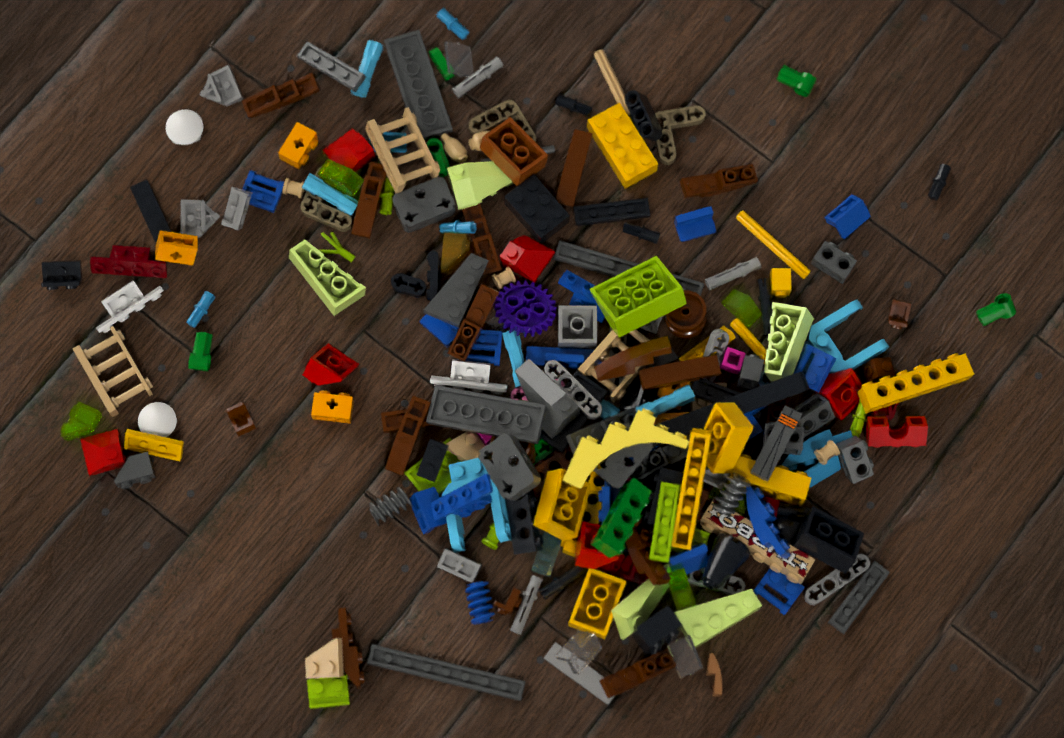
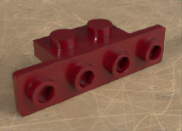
(129, 262)

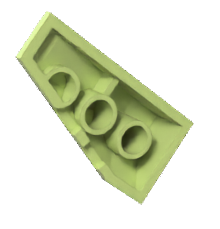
(475, 182)
(638, 606)

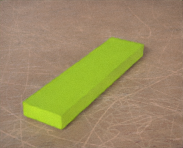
(664, 522)

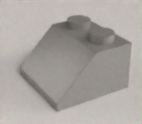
(577, 327)

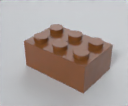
(513, 151)

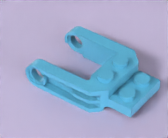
(821, 340)
(461, 474)

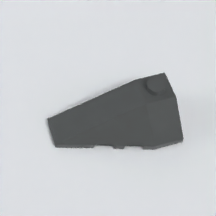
(542, 390)

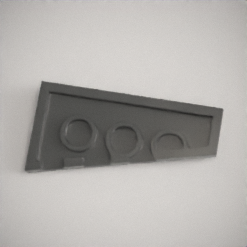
(456, 294)

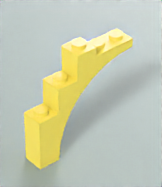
(642, 430)

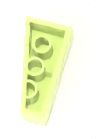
(325, 277)
(786, 339)
(716, 616)

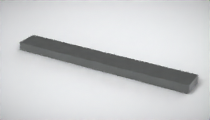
(608, 264)
(446, 672)

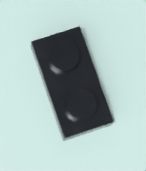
(432, 460)

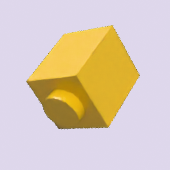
(780, 282)

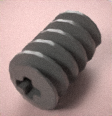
(731, 495)
(389, 505)

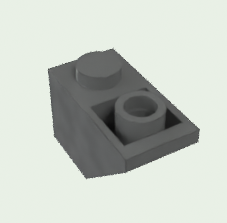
(136, 469)

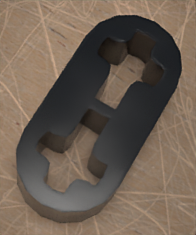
(410, 281)

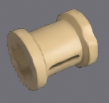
(293, 188)
(503, 278)
(827, 452)

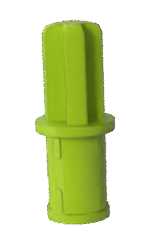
(387, 198)
(858, 421)

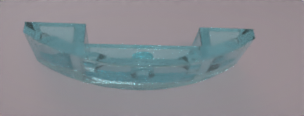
(547, 557)

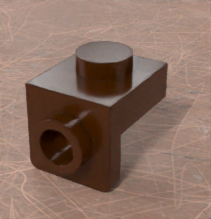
(899, 314)
(878, 368)
(240, 419)
(513, 601)

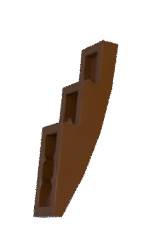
(281, 96)
(573, 167)
(482, 238)
(626, 361)
(679, 372)

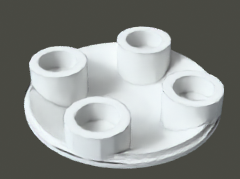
(184, 127)
(157, 419)

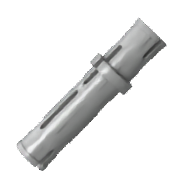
(473, 80)
(741, 269)
(534, 583)

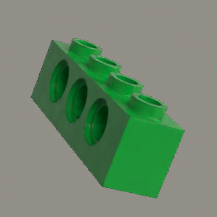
(613, 523)

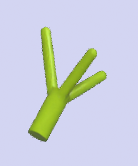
(340, 250)

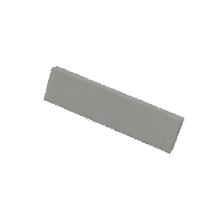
(587, 678)

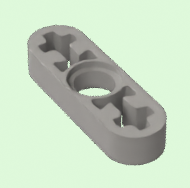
(722, 343)

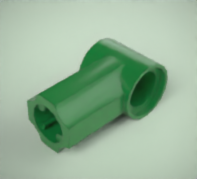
(800, 82)
(439, 156)
(1001, 308)
(200, 357)

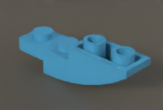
(814, 443)

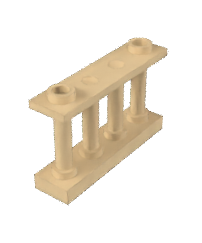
(391, 163)
(601, 354)
(94, 371)

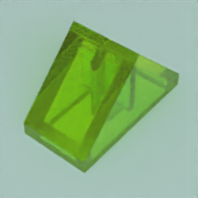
(742, 307)

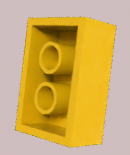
(729, 436)
(561, 506)
(595, 601)

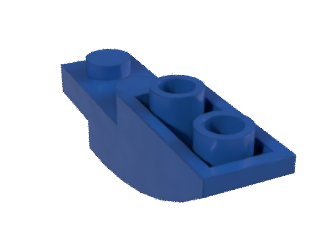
(761, 518)

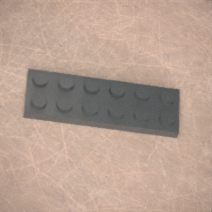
(418, 83)
(486, 414)

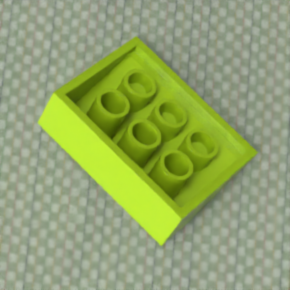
(638, 296)

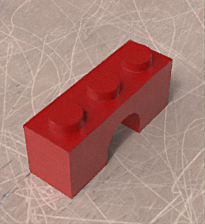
(912, 433)

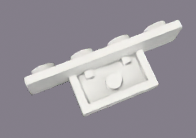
(124, 302)
(469, 375)

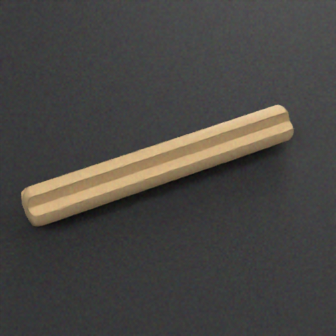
(611, 78)

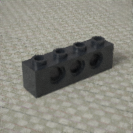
(518, 524)

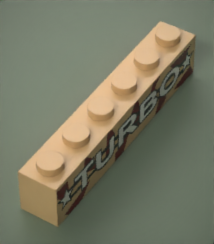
(737, 526)

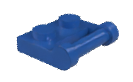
(263, 197)
(488, 341)
(818, 369)
(781, 585)

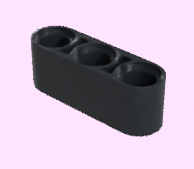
(637, 110)

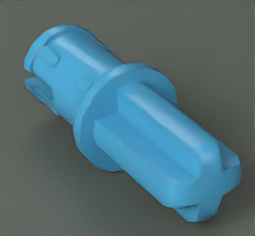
(452, 23)
(458, 227)
(200, 309)

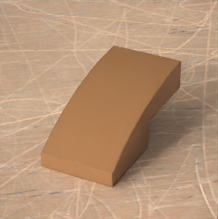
(714, 670)

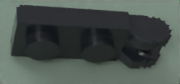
(433, 275)

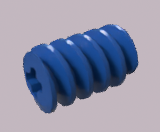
(479, 602)

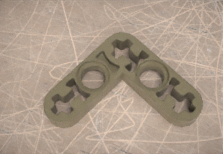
(516, 115)
(670, 123)
(319, 207)

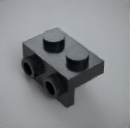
(61, 274)
(634, 395)

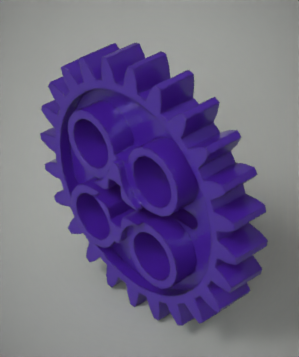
(525, 308)

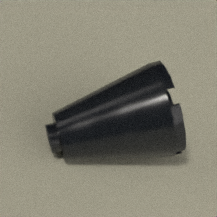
(724, 561)

